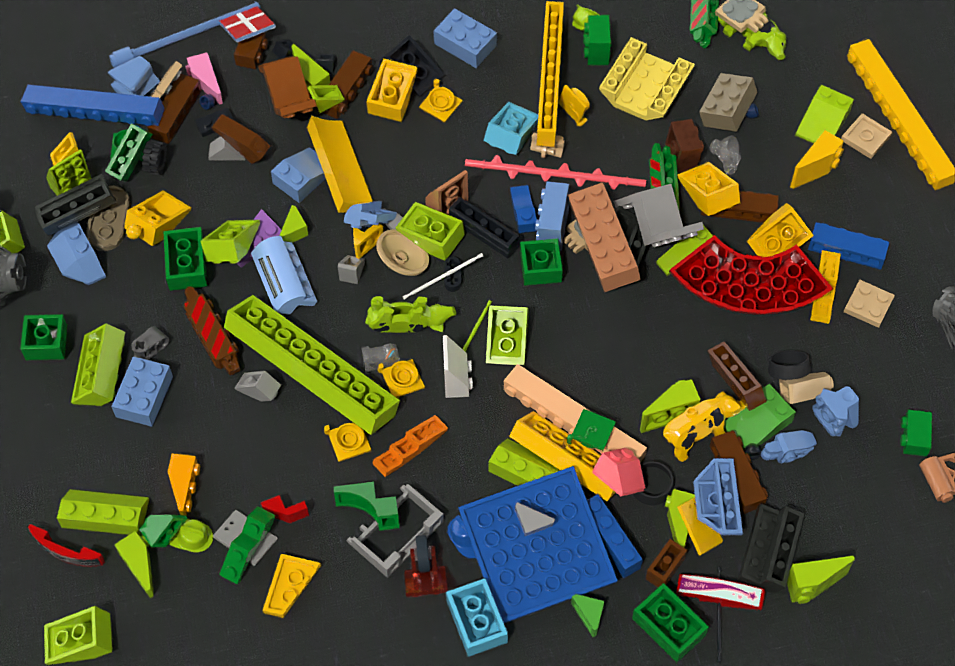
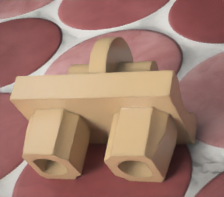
(544, 150)

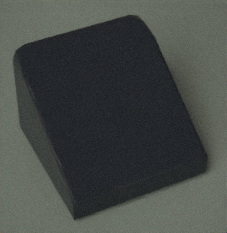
(283, 48)
(326, 61)

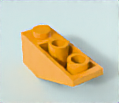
(182, 476)

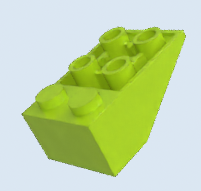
(68, 173)

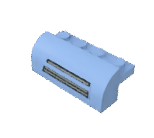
(283, 275)

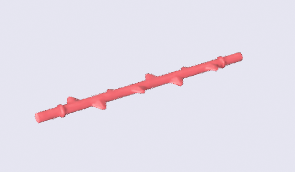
(564, 172)

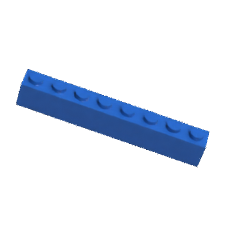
(93, 105)

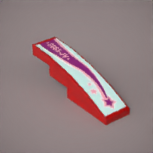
(721, 591)

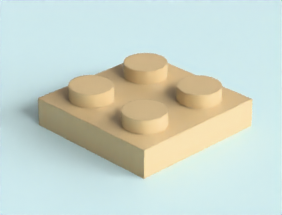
(866, 136)
(869, 303)

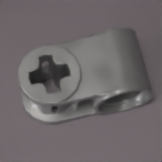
(150, 342)

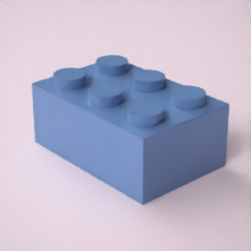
(465, 38)
(553, 212)
(142, 391)

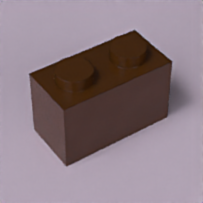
(250, 51)
(666, 563)

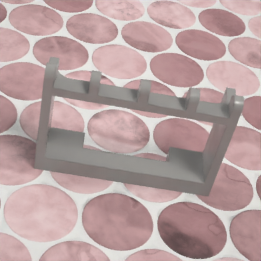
(396, 559)

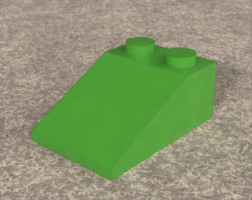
(763, 421)

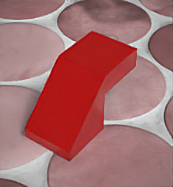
(289, 514)

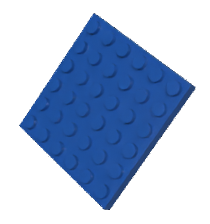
(544, 566)

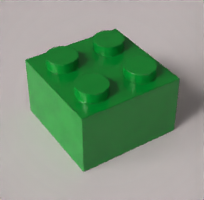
(597, 40)
(541, 262)
(43, 337)

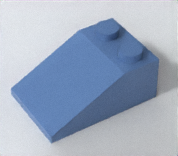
(299, 174)

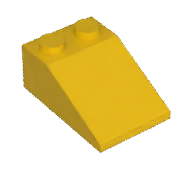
(391, 90)
(818, 160)
(710, 188)
(779, 233)

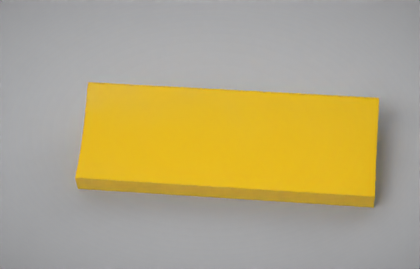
(338, 163)
(552, 446)

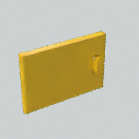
(701, 535)

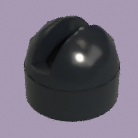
(753, 448)

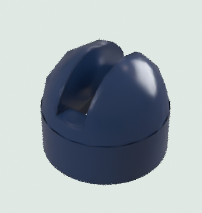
(203, 101)
(752, 111)

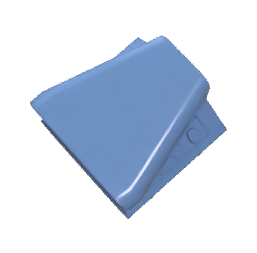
(134, 77)
(837, 410)

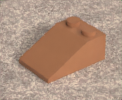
(445, 195)

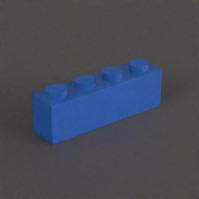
(851, 245)
(614, 539)

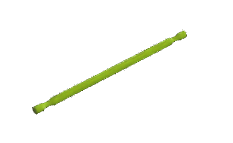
(476, 326)

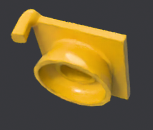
(440, 102)
(574, 103)
(402, 378)
(348, 440)

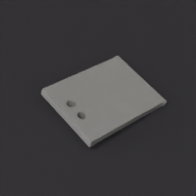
(229, 532)

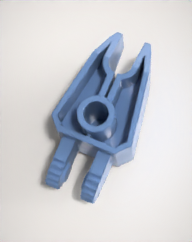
(789, 446)

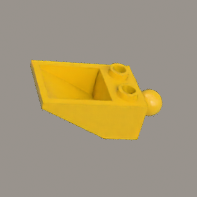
(154, 216)

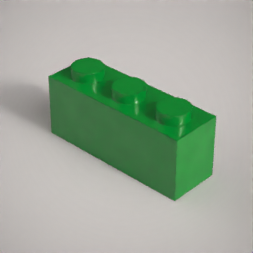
(128, 152)

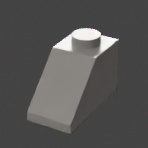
(258, 385)

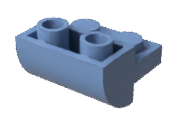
(368, 214)

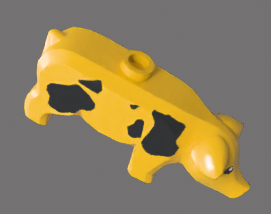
(699, 422)

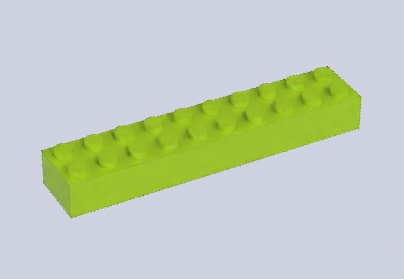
(311, 364)

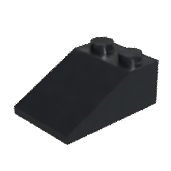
(412, 54)

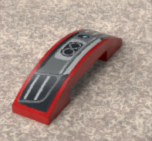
(85, 558)

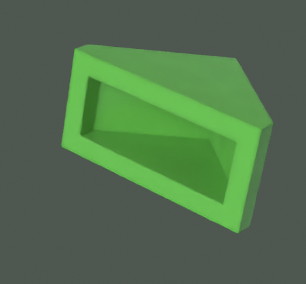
(589, 611)

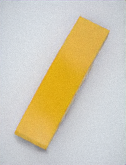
(829, 269)

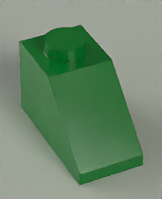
(161, 528)

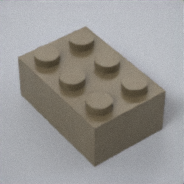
(728, 102)

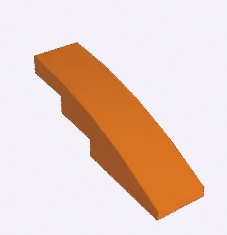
(410, 446)

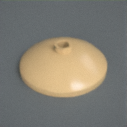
(401, 253)

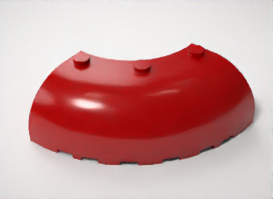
(750, 282)

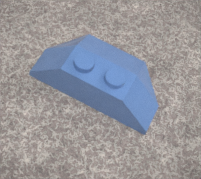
(75, 255)
(718, 497)

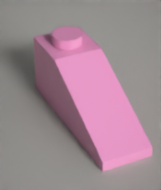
(201, 69)

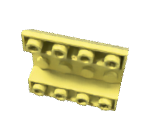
(644, 82)

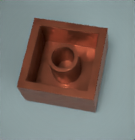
(684, 144)

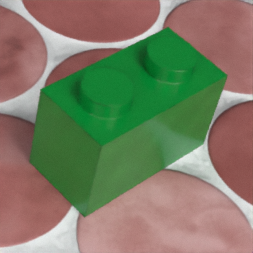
(917, 433)

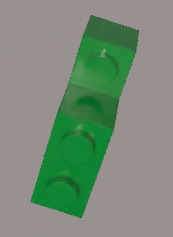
(363, 497)
(245, 544)

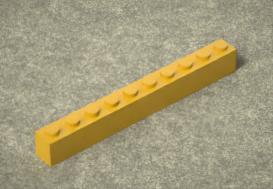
(550, 74)
(902, 114)

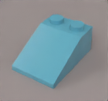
(510, 128)

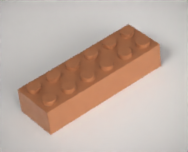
(604, 237)

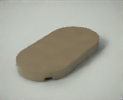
(106, 226)

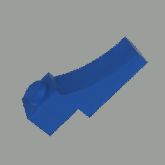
(523, 209)

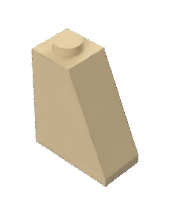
(805, 387)

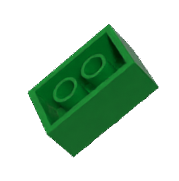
(184, 258)
(670, 622)

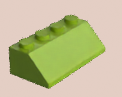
(98, 366)
(518, 463)
(102, 512)

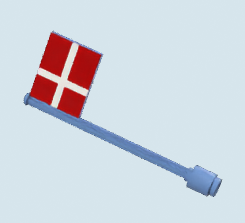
(239, 24)

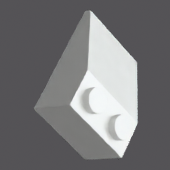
(456, 370)

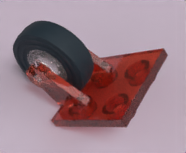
(425, 580)

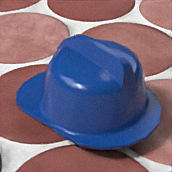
(459, 536)

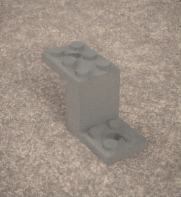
(658, 216)

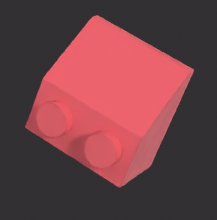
(620, 471)

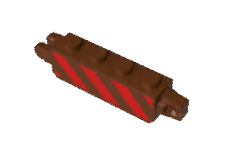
(210, 332)

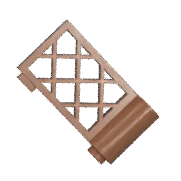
(939, 476)

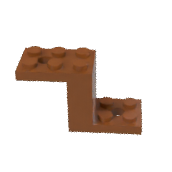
(287, 87)

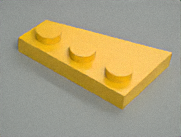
(288, 583)

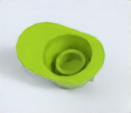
(581, 17)
(193, 536)

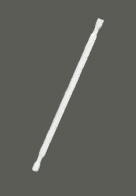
(442, 276)

